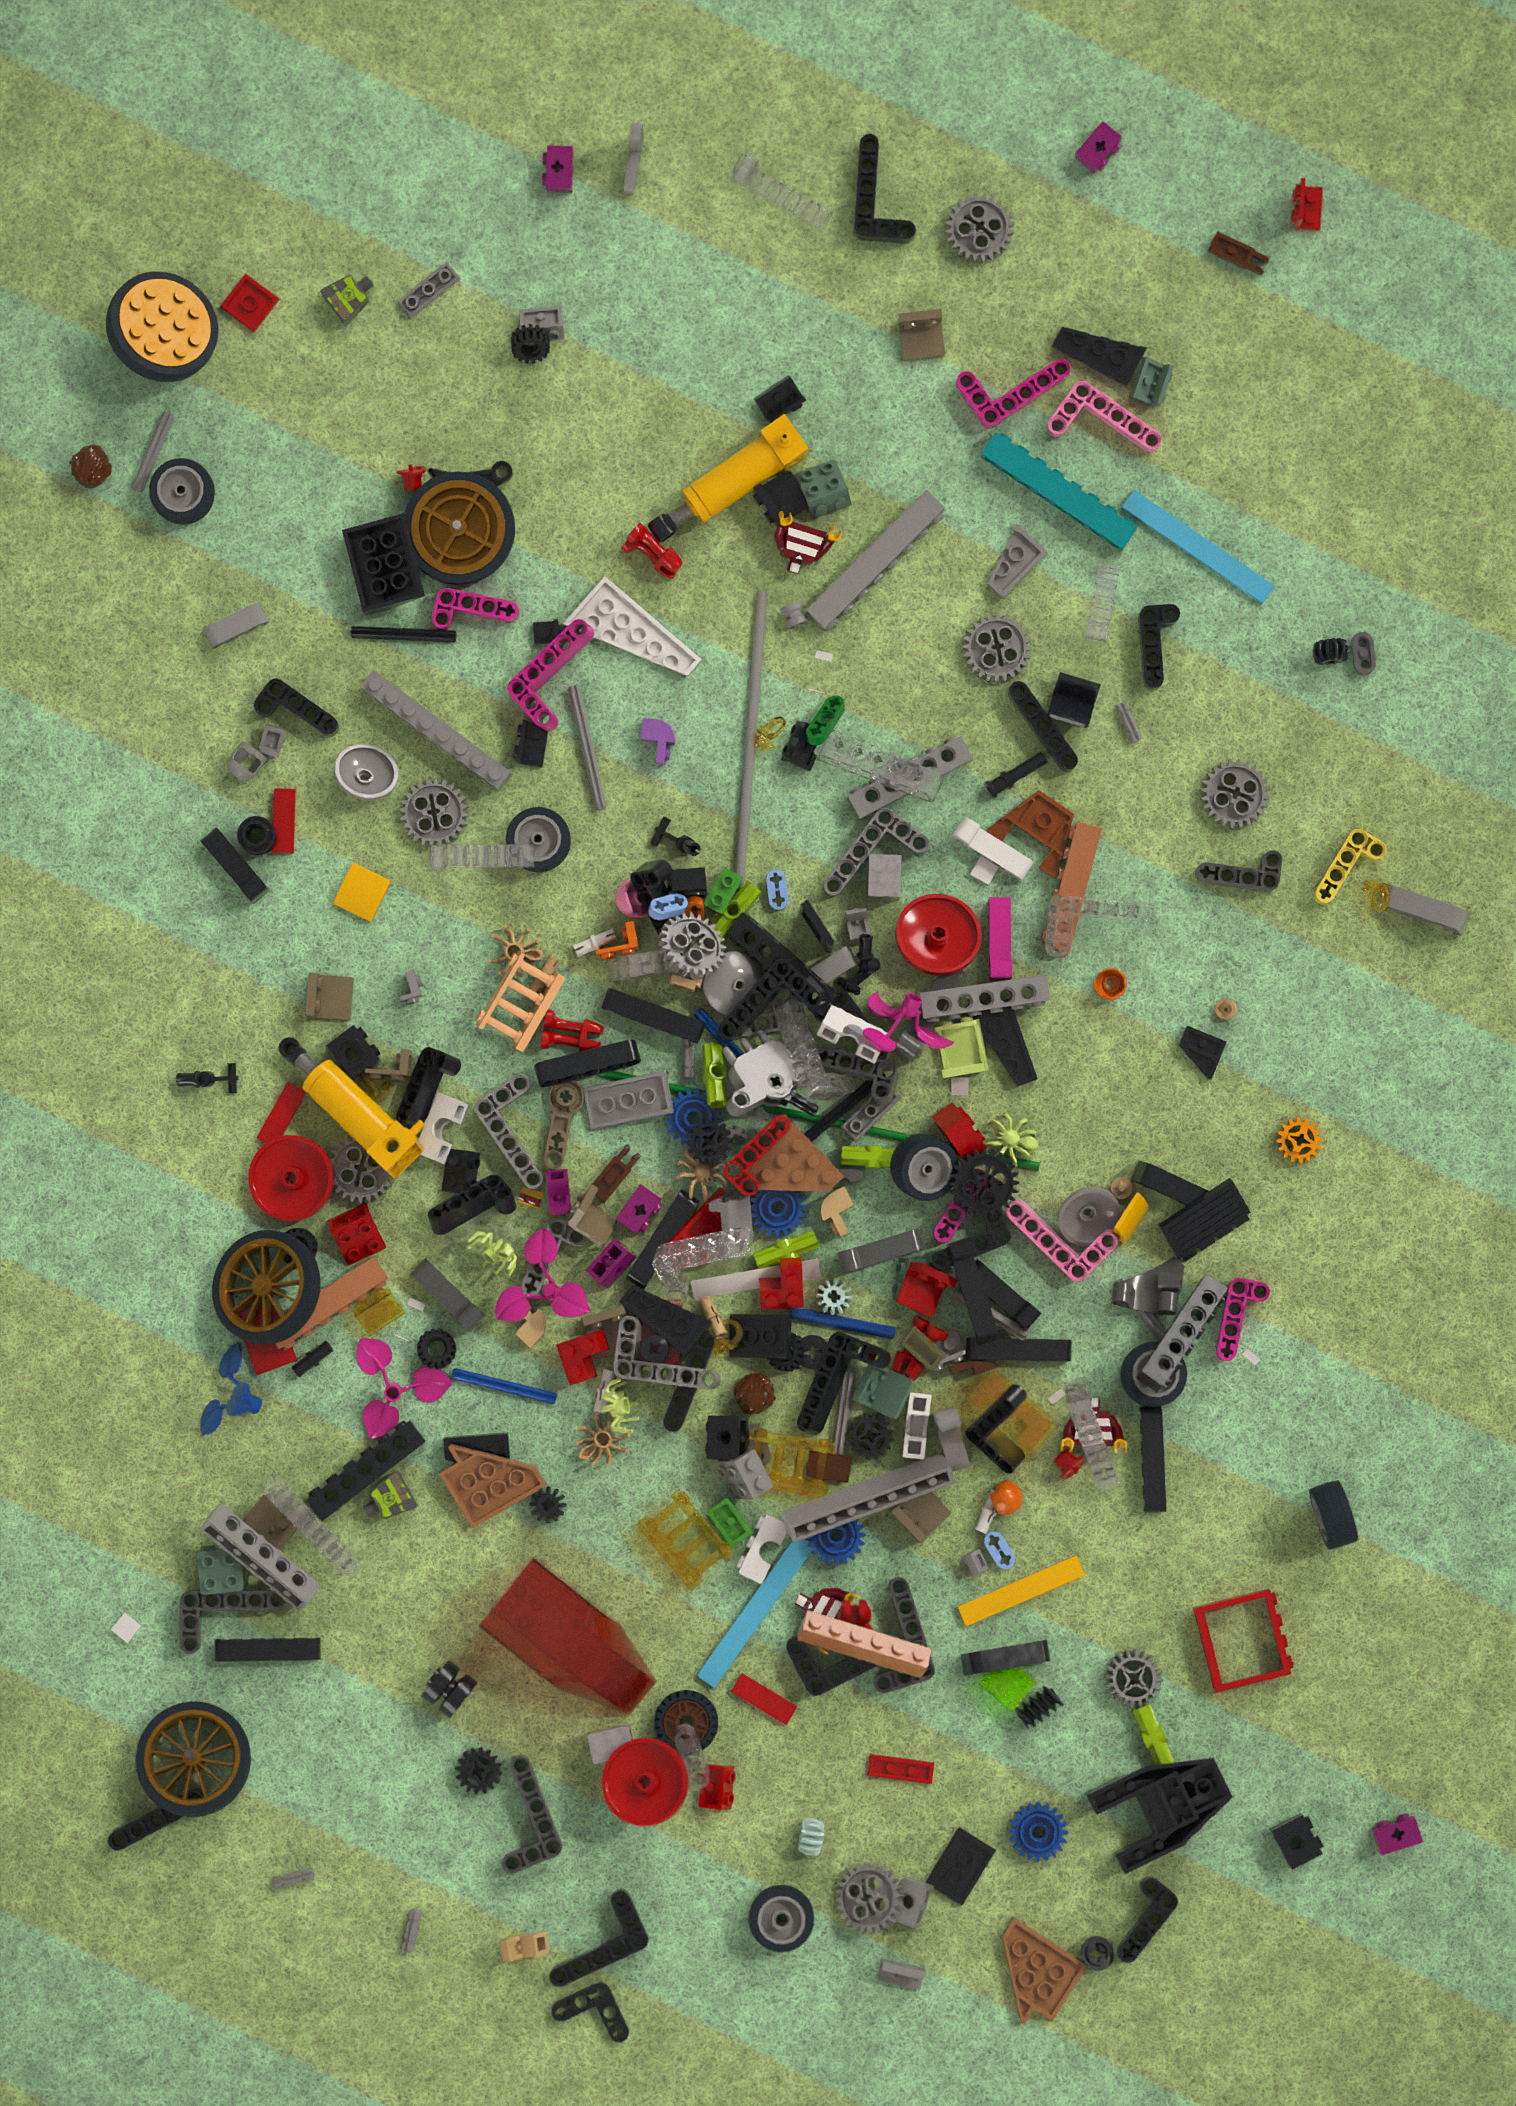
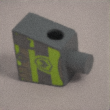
(347, 297)
(390, 1497)

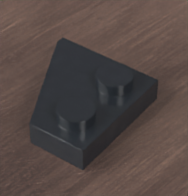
(1202, 1050)

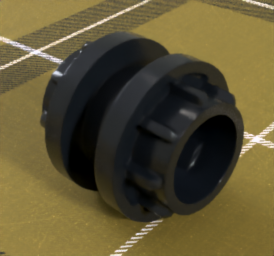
(245, 829)

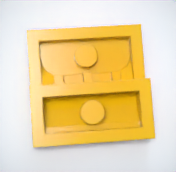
(362, 892)
(1131, 1218)

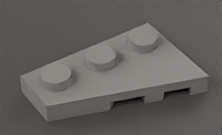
(1017, 561)

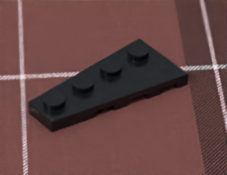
(1105, 355)
(1007, 1042)
(670, 1321)

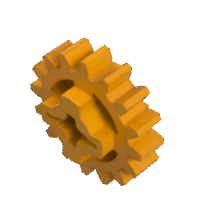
(1295, 1150)

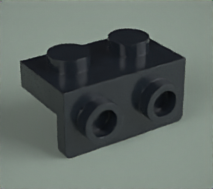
(780, 399)
(460, 1170)

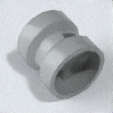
(793, 614)

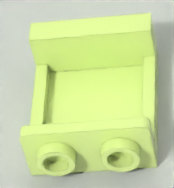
(968, 1050)

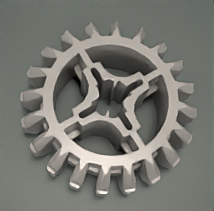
(1148, 1690)

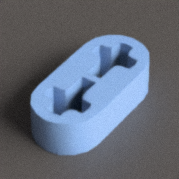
(782, 889)
(669, 909)
(1003, 1546)

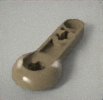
(562, 1116)

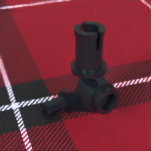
(684, 843)
(867, 966)
(207, 1078)

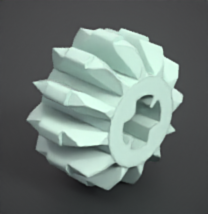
(828, 1301)
(811, 1836)

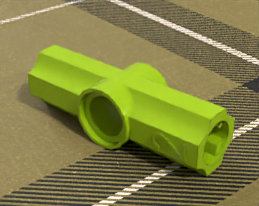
(743, 899)
(714, 1085)
(866, 1156)
(786, 1248)
(1152, 1735)

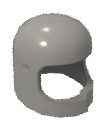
(237, 758)

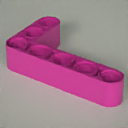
(1012, 396)
(546, 672)

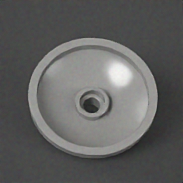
(369, 763)
(721, 986)
(1084, 1227)

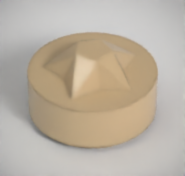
(1226, 1009)
(1121, 1188)

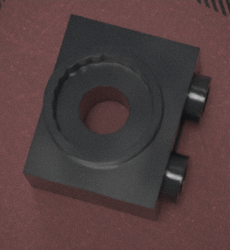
(688, 882)
(367, 1054)
(717, 1437)
(1309, 1845)

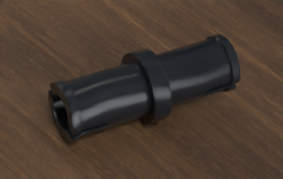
(312, 1358)

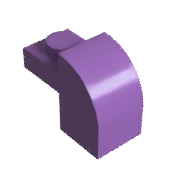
(658, 732)

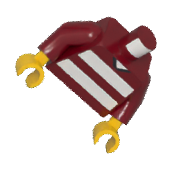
(801, 542)
(1109, 1426)
(825, 1602)

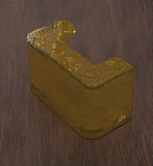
(1038, 1422)

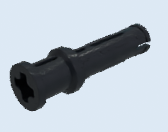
(1007, 779)

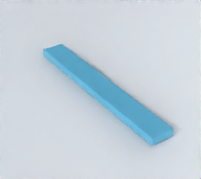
(1198, 546)
(754, 1612)

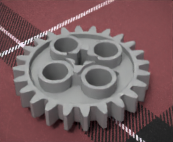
(967, 242)
(1016, 643)
(1241, 775)
(453, 808)
(705, 959)
(342, 1163)
(886, 1890)

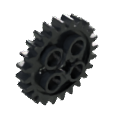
(1001, 1192)

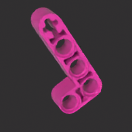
(476, 610)
(1000, 938)
(969, 1186)
(1236, 1320)

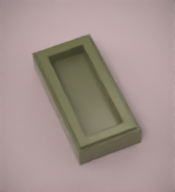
(923, 1348)

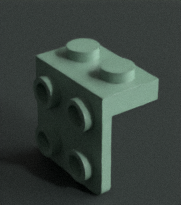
(824, 488)
(883, 1390)
(218, 1571)

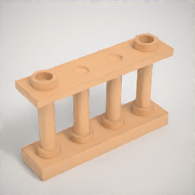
(531, 1019)

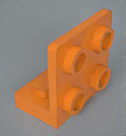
(630, 936)

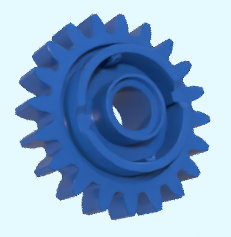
(682, 1108)
(780, 1221)
(841, 1549)
(1038, 1845)

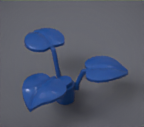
(241, 1397)

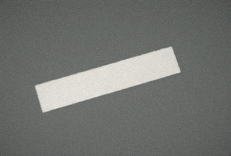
(746, 1280)

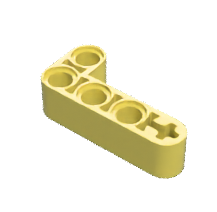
(1344, 868)

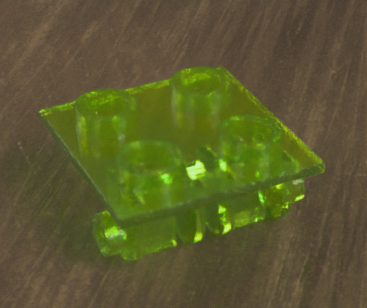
(1008, 1686)

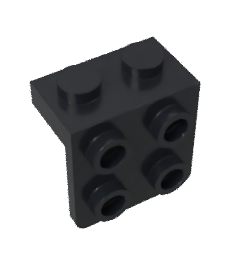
(780, 495)
(1073, 700)

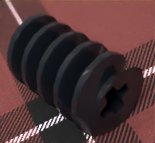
(655, 1339)
(1038, 1707)

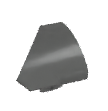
(1152, 1291)

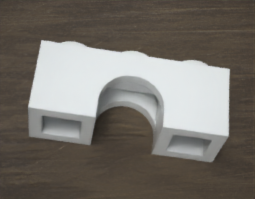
(840, 1023)
(443, 1111)
(916, 1425)
(753, 1565)

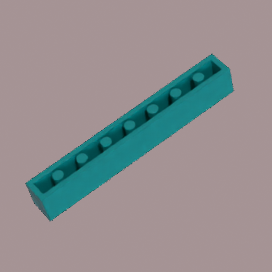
(1058, 491)

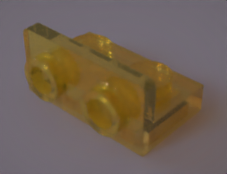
(378, 1311)

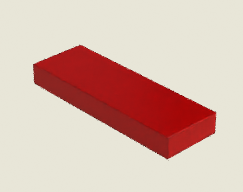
(284, 819)
(282, 1113)
(764, 1699)
(900, 1769)

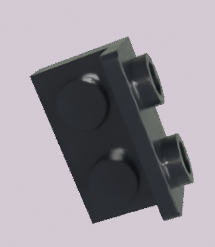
(531, 744)
(798, 749)

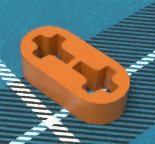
(698, 902)

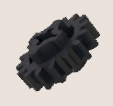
(716, 1134)
(872, 1445)
(482, 1784)

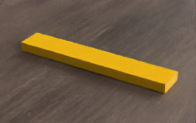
(1021, 1590)

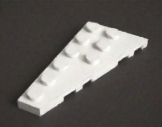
(630, 628)

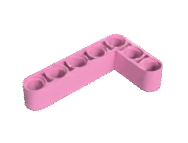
(1103, 414)
(1059, 1244)

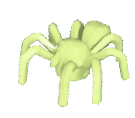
(1011, 1139)
(495, 1252)
(618, 1405)

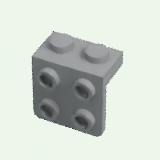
(745, 1475)

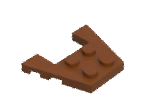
(1043, 821)

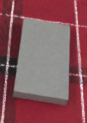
(628, 1100)

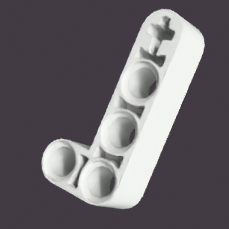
(992, 848)

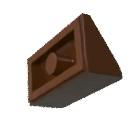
(836, 1467)

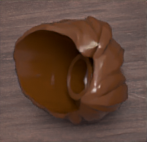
(90, 466)
(754, 1393)

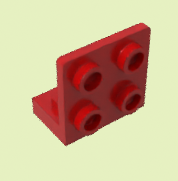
(1308, 206)
(356, 1234)
(923, 1288)

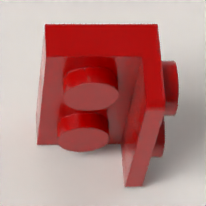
(719, 1790)

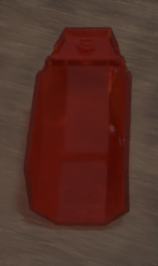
(569, 1639)

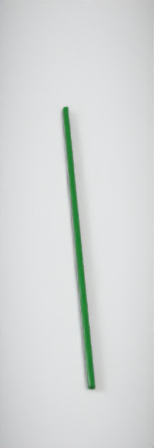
(806, 1117)

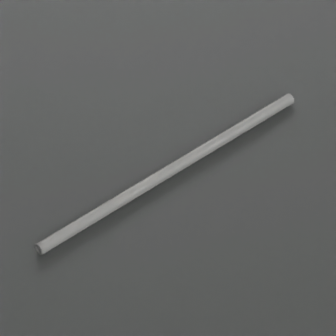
(751, 727)

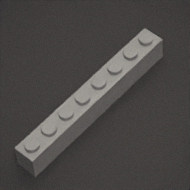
(876, 560)
(436, 730)
(867, 1497)

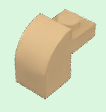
(833, 1205)
(533, 1328)
(524, 1946)

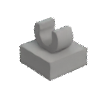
(975, 1562)

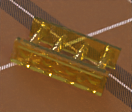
(795, 1484)
(664, 1543)

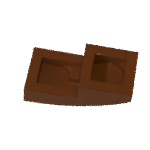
(977, 1366)

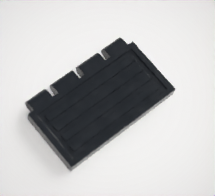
(817, 926)
(1204, 1219)

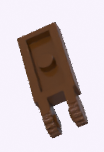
(1236, 253)
(614, 1174)

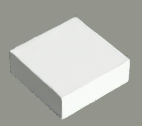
(984, 870)
(126, 1627)

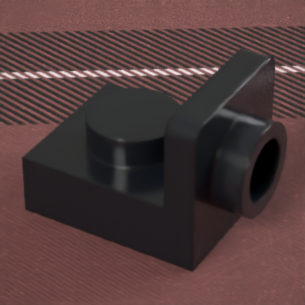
(546, 631)

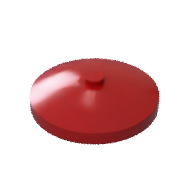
(938, 934)
(291, 1178)
(645, 1782)

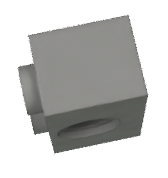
(920, 1892)

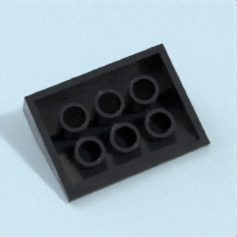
(383, 564)

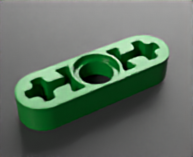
(825, 729)

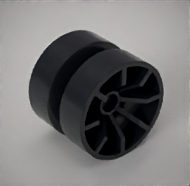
(444, 1684)

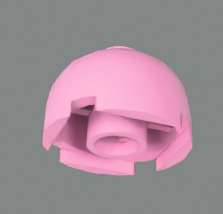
(629, 901)

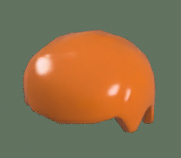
(1117, 980)
(1006, 1497)

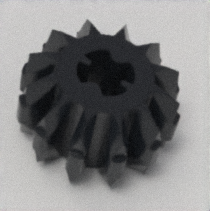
(1330, 651)
(542, 1499)

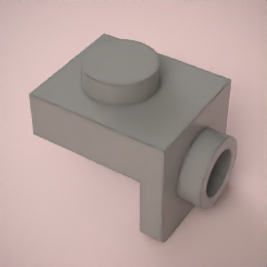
(271, 741)
(857, 923)
(414, 983)
(738, 1131)

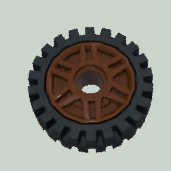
(684, 1704)

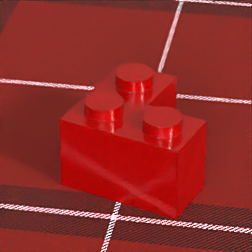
(958, 1129)
(784, 1290)
(577, 1355)

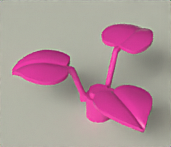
(907, 1009)
(566, 1301)
(379, 1416)

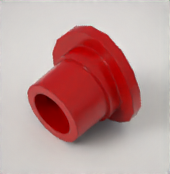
(412, 477)
(1068, 1463)

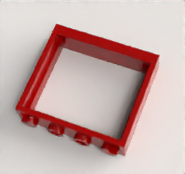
(1276, 1622)

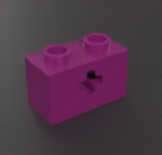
(1104, 136)
(564, 179)
(652, 1206)
(611, 1263)
(1409, 1837)

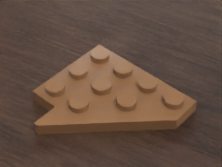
(792, 1164)
(488, 1483)
(1039, 1971)

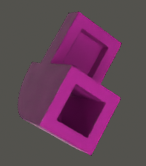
(558, 1192)

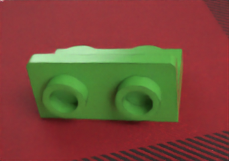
(723, 891)
(729, 1522)

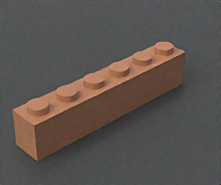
(1078, 867)
(339, 1296)
(864, 1644)

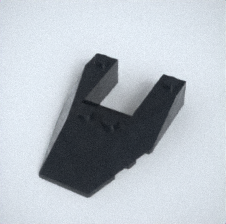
(1174, 1799)

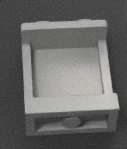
(734, 1210)

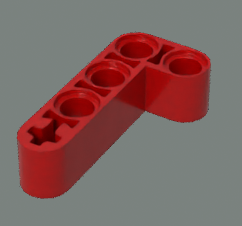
(760, 1151)

